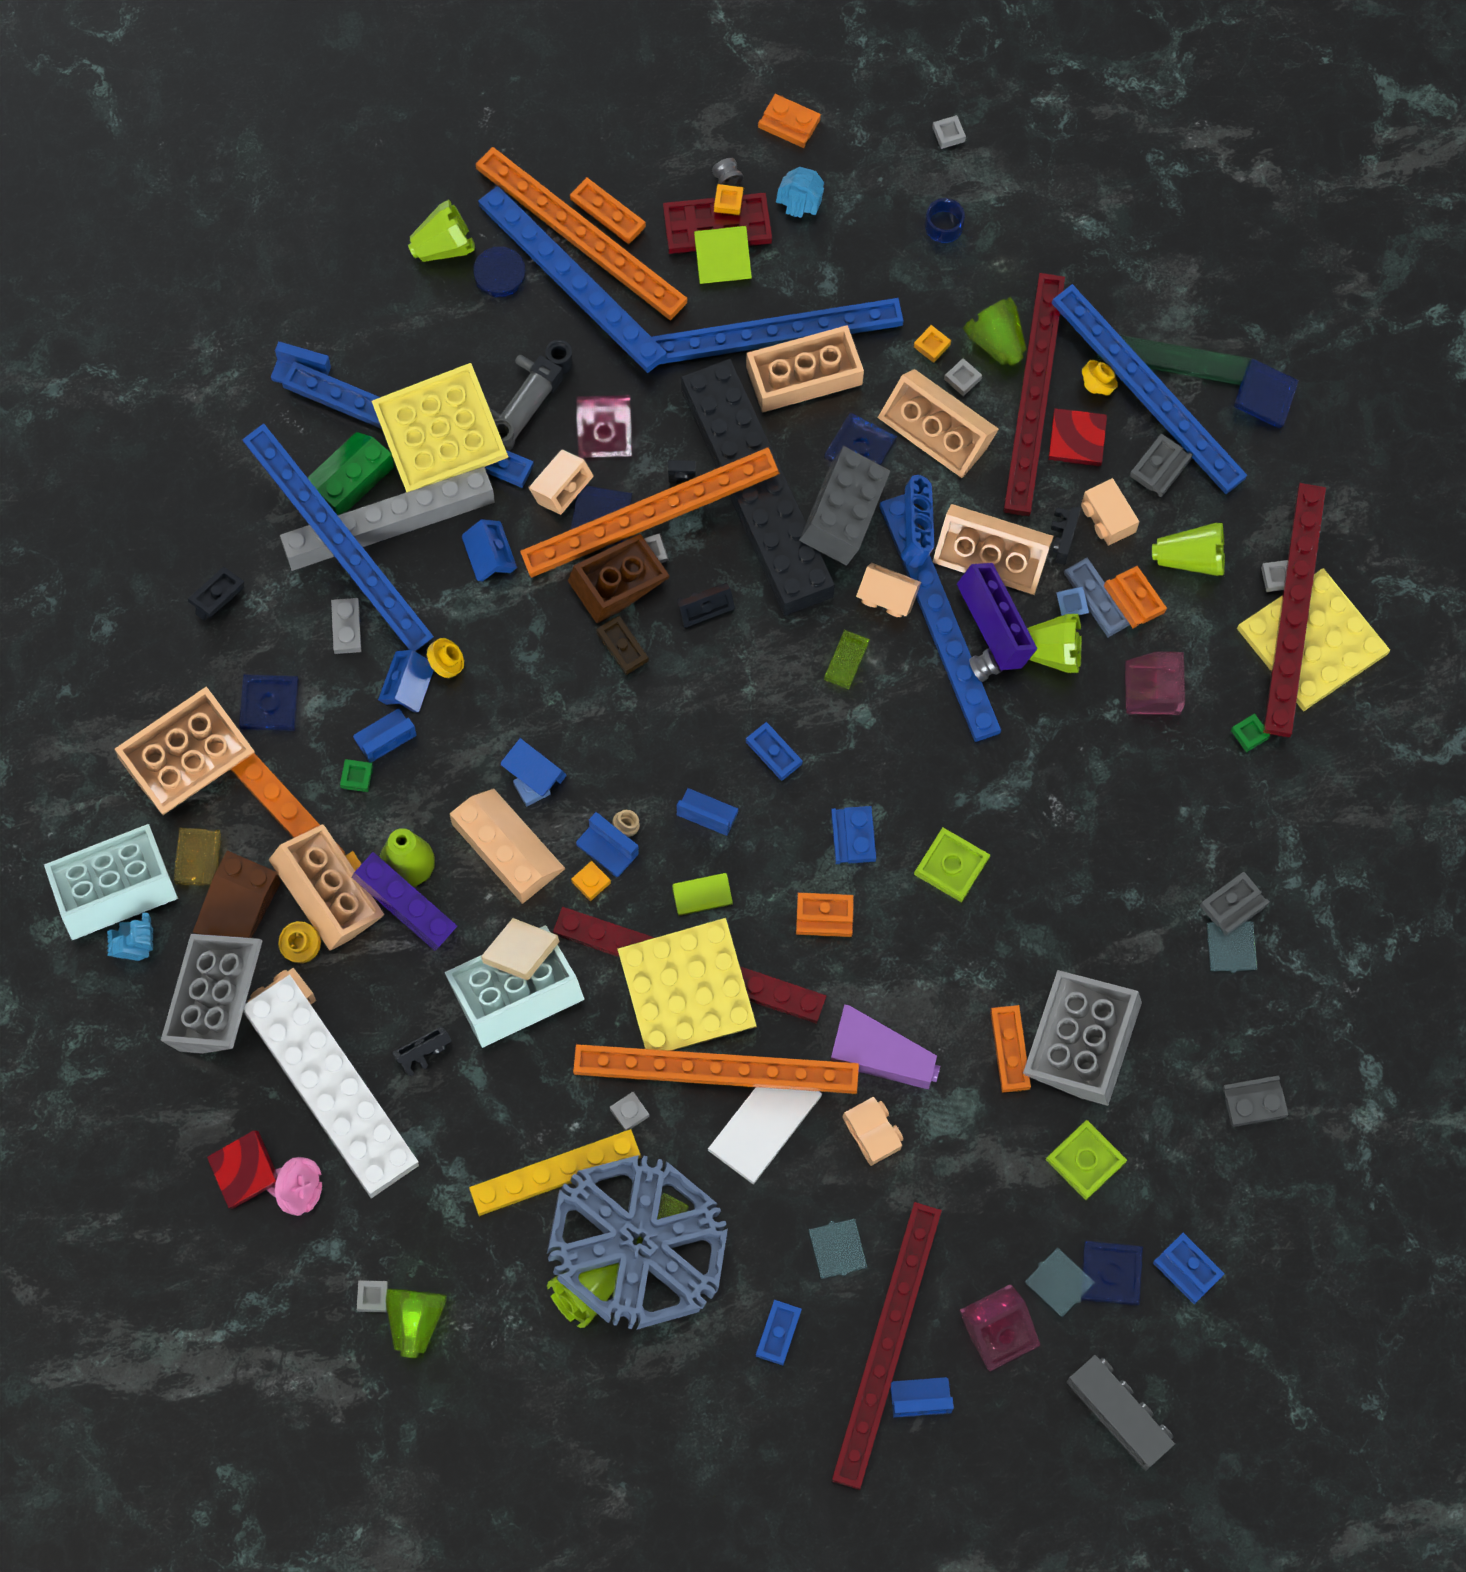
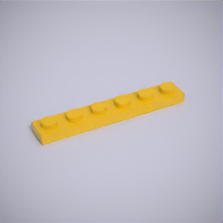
(550, 1172)

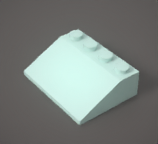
(110, 882)
(504, 1003)

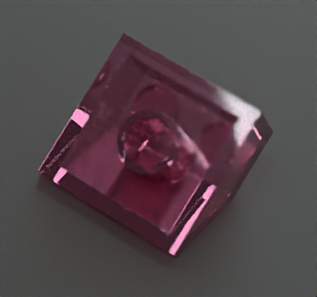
(604, 426)
(1155, 684)
(1000, 1327)

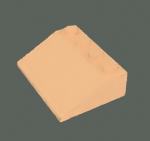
(184, 751)

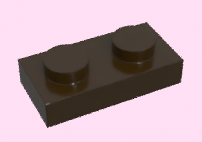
(622, 645)

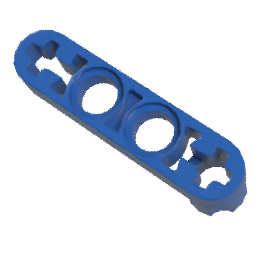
(915, 552)

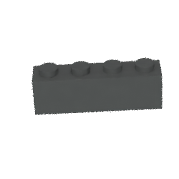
(1120, 1412)

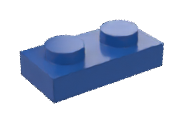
(774, 751)
(778, 1332)

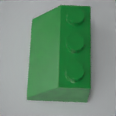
(352, 472)

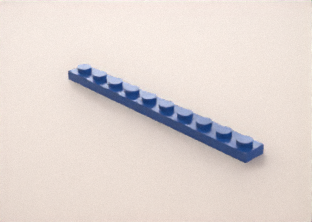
(573, 279)
(778, 330)
(1149, 389)
(359, 405)
(337, 538)
(944, 630)

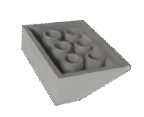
(211, 993)
(1083, 1036)

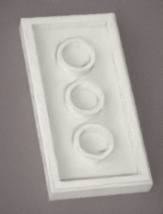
(762, 1129)

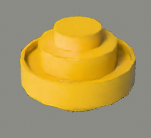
(1099, 378)
(445, 658)
(299, 942)

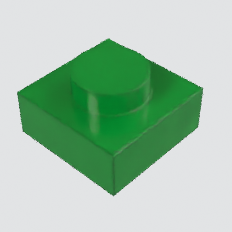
(1250, 732)
(356, 775)

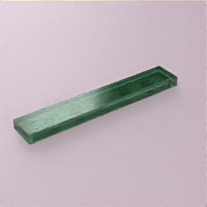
(1189, 360)

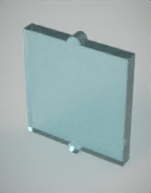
(1234, 951)
(837, 1248)
(1059, 1282)

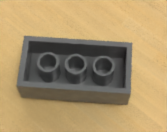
(845, 505)

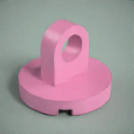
(297, 1186)

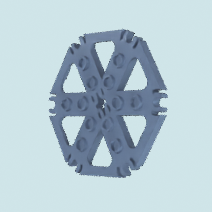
(636, 1260)

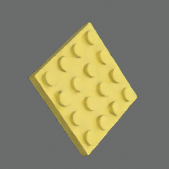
(439, 428)
(1336, 640)
(687, 987)

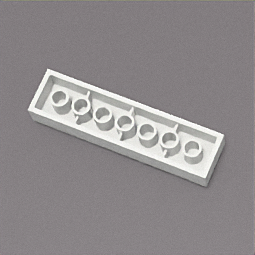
(330, 1086)

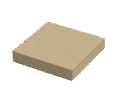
(520, 949)

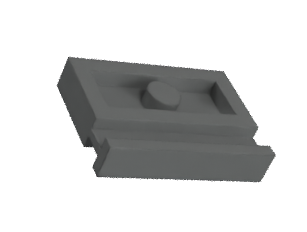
(1161, 465)
(1234, 903)
(1255, 1101)

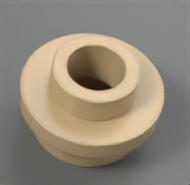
(630, 819)

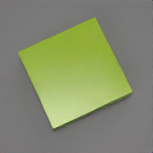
(722, 255)
(952, 864)
(1086, 1159)

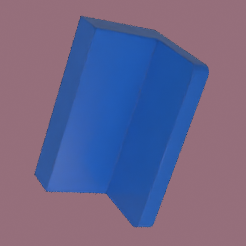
(287, 354)
(488, 549)
(407, 680)
(385, 735)
(532, 768)
(707, 811)
(607, 845)
(921, 1397)

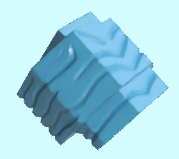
(801, 192)
(132, 939)

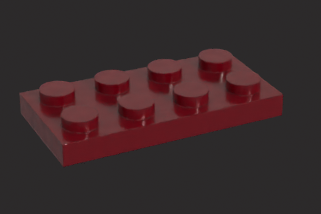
(697, 215)

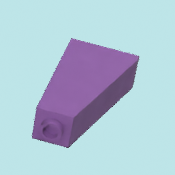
(882, 1051)

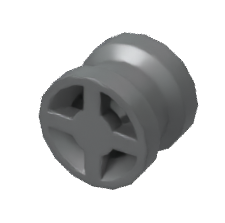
(727, 172)
(984, 665)

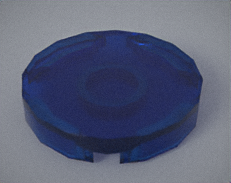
(499, 271)

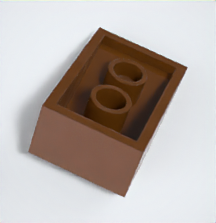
(617, 577)
(237, 898)

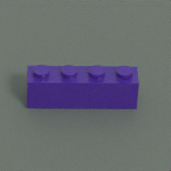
(996, 616)
(404, 901)

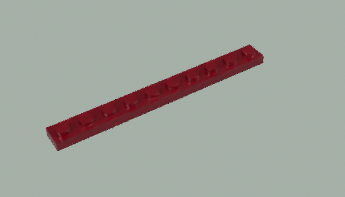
(1033, 396)
(1294, 610)
(760, 987)
(886, 1346)

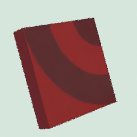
(1077, 437)
(243, 1169)

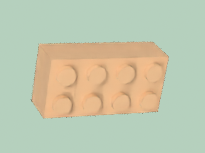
(804, 368)

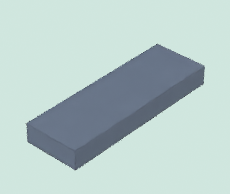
(1097, 598)

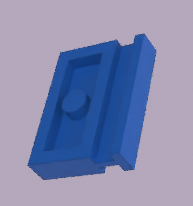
(853, 835)
(1188, 1268)

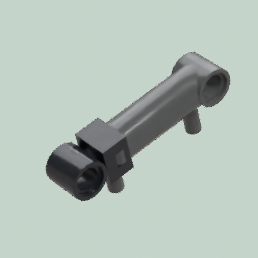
(544, 378)

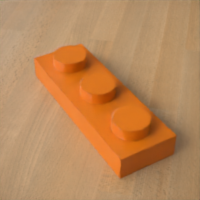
(607, 210)
(1010, 1048)

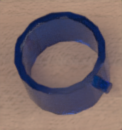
(946, 205)

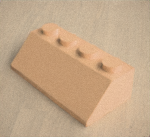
(937, 422)
(980, 538)
(506, 844)
(323, 886)

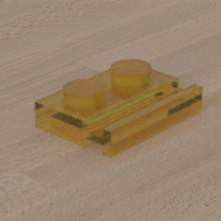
(196, 856)

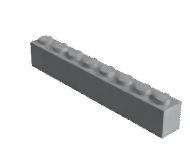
(396, 515)

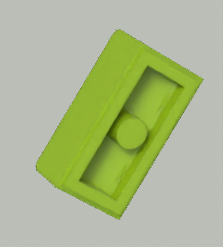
(702, 894)

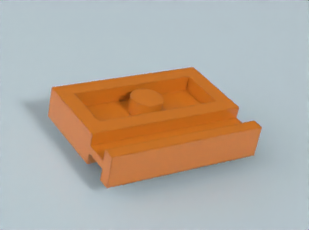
(789, 120)
(1135, 597)
(824, 914)

